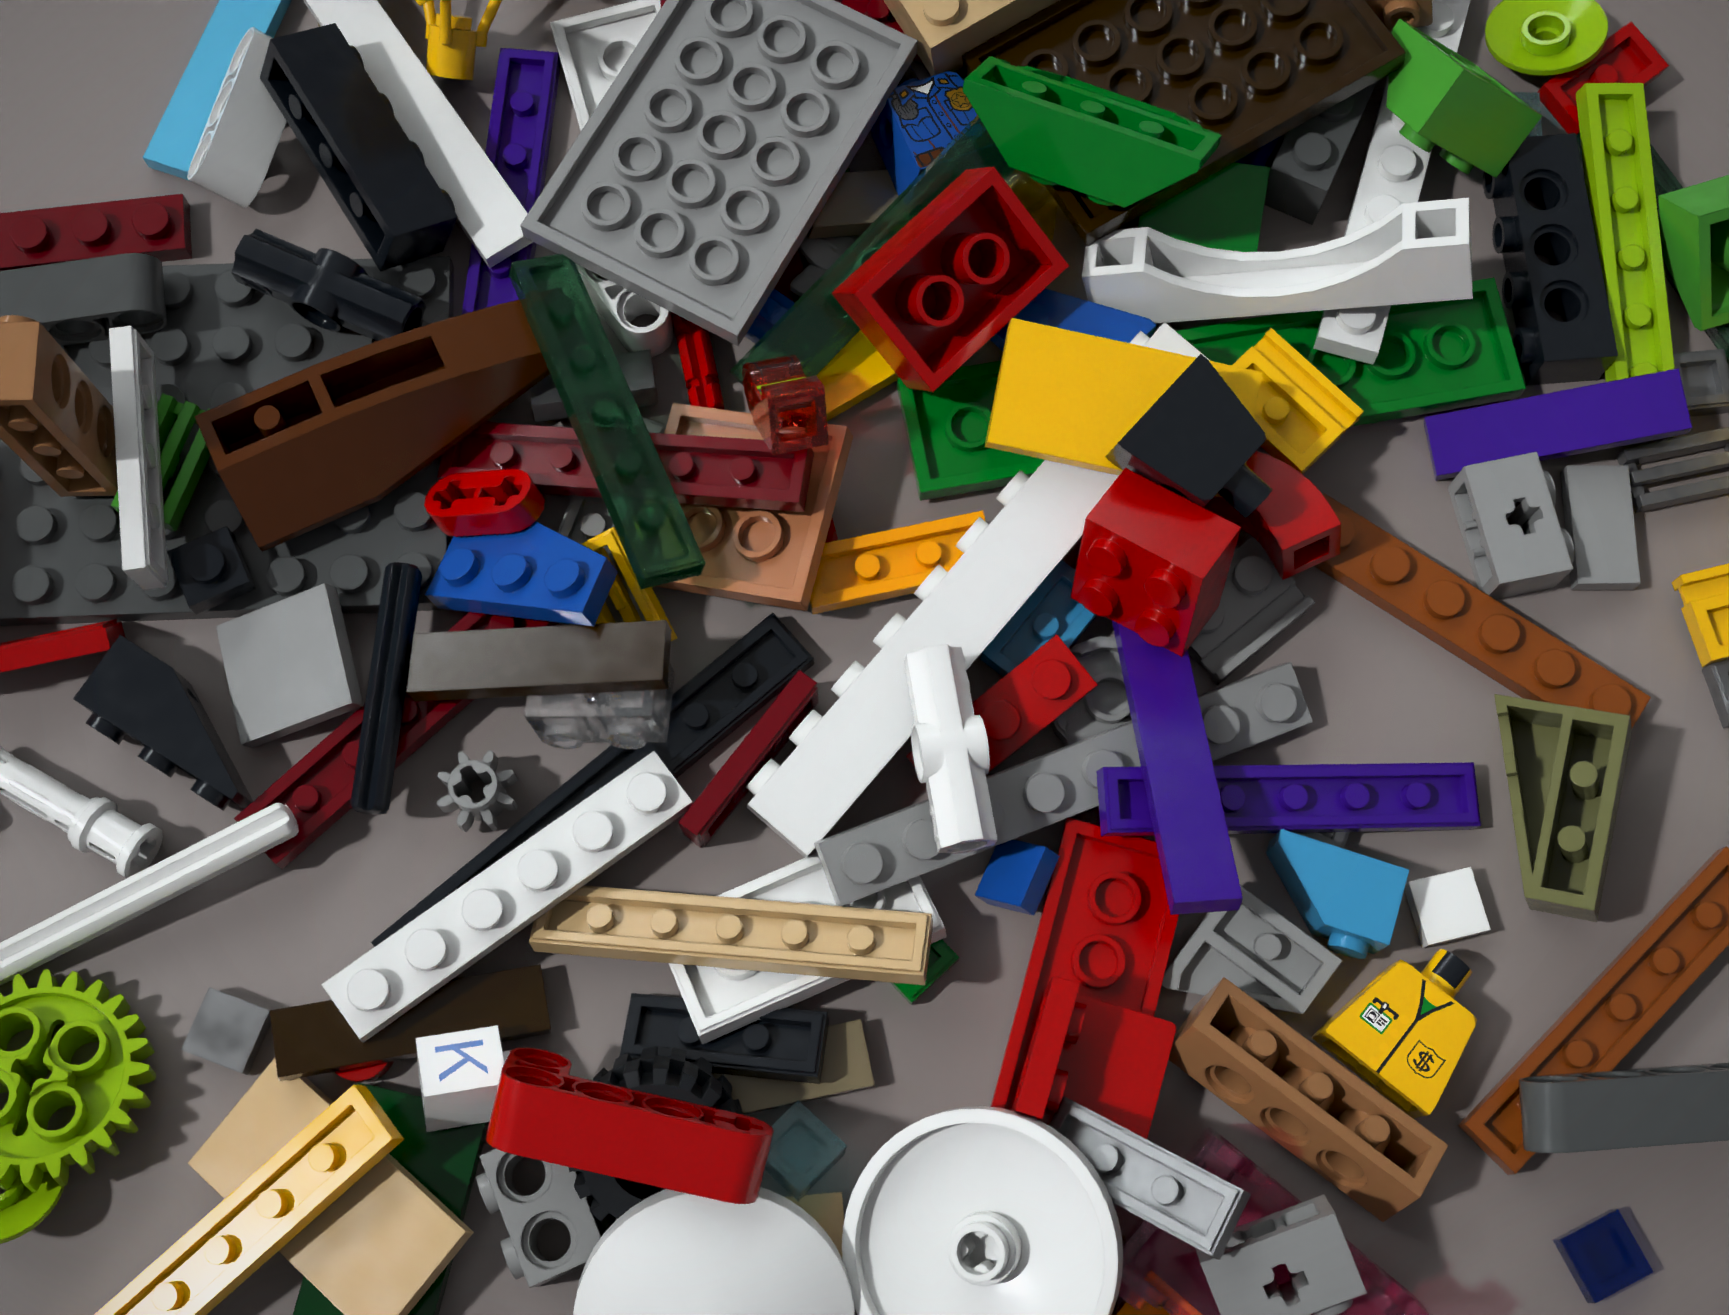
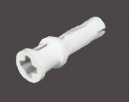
(90, 823)

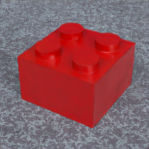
(1153, 561)

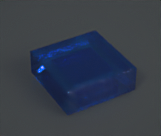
(1603, 1256)

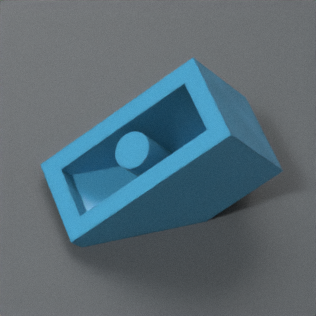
(1339, 892)

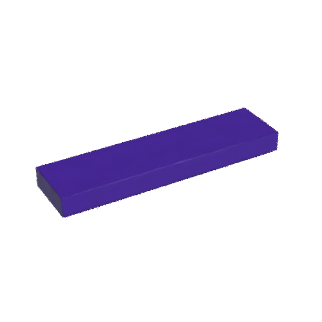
(1560, 422)

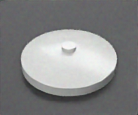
(981, 1220)
(714, 1259)

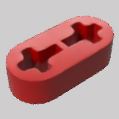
(484, 502)

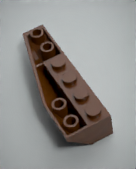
(366, 419)

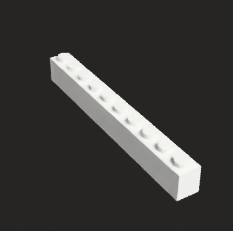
(960, 608)

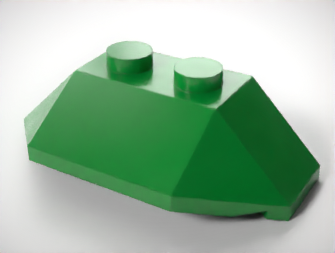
(1085, 134)

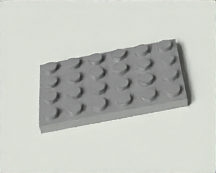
(719, 151)

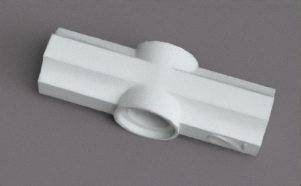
(950, 749)

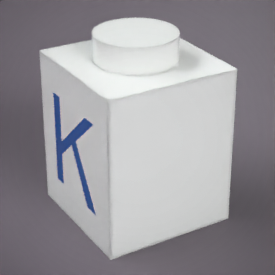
(459, 1076)

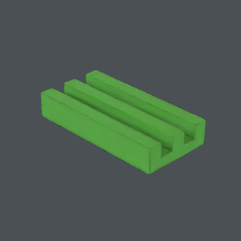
(194, 463)

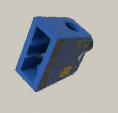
(920, 123)

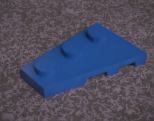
(523, 576)

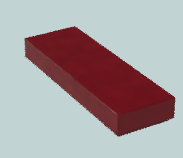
(757, 748)

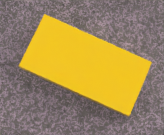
(1080, 393)

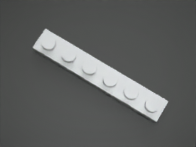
(507, 897)

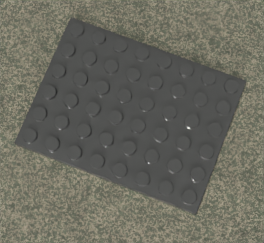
(217, 345)

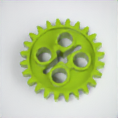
(98, 1088)

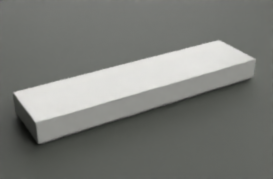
(138, 459)

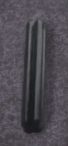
(386, 689)

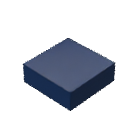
(1017, 876)

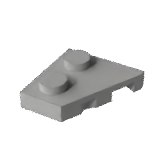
(1257, 954)

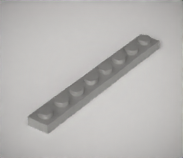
(1052, 786)

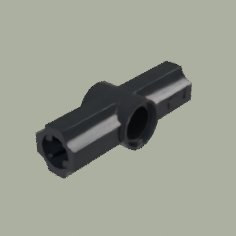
(325, 287)

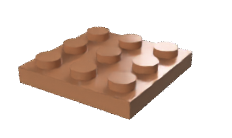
(761, 552)

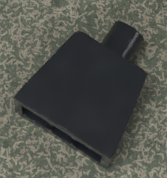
(1197, 442)

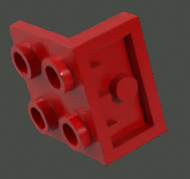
(1094, 1056)

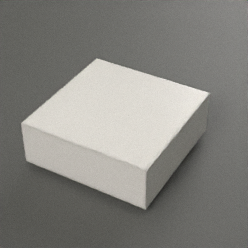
(1446, 907)

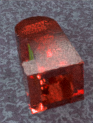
(783, 398)

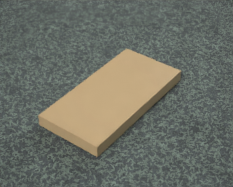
(373, 1244)

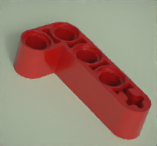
(625, 1131)

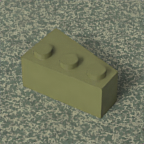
(1564, 797)

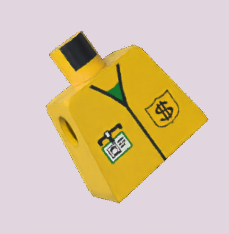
(1404, 1031)

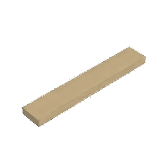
(738, 934)

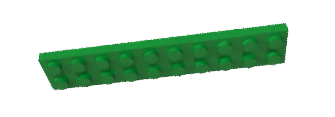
(1427, 363)

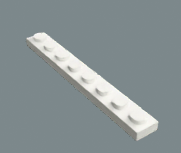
(1389, 177)

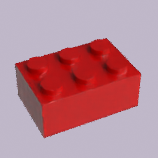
(950, 278)

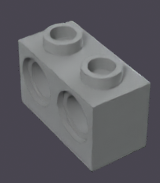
(528, 1214)

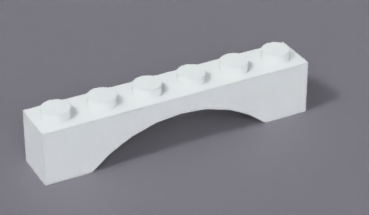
(1404, 258)

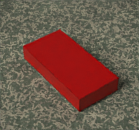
(59, 645)

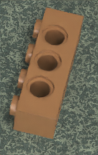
(54, 412)
(1306, 1101)

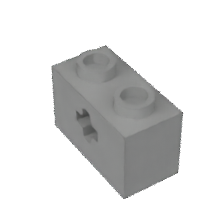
(1500, 553)
(1310, 1246)

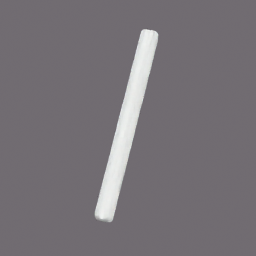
(146, 890)

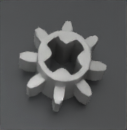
(461, 790)

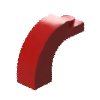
(1292, 522)

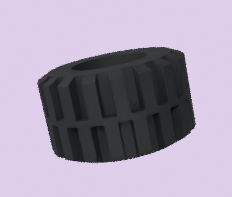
(663, 1077)

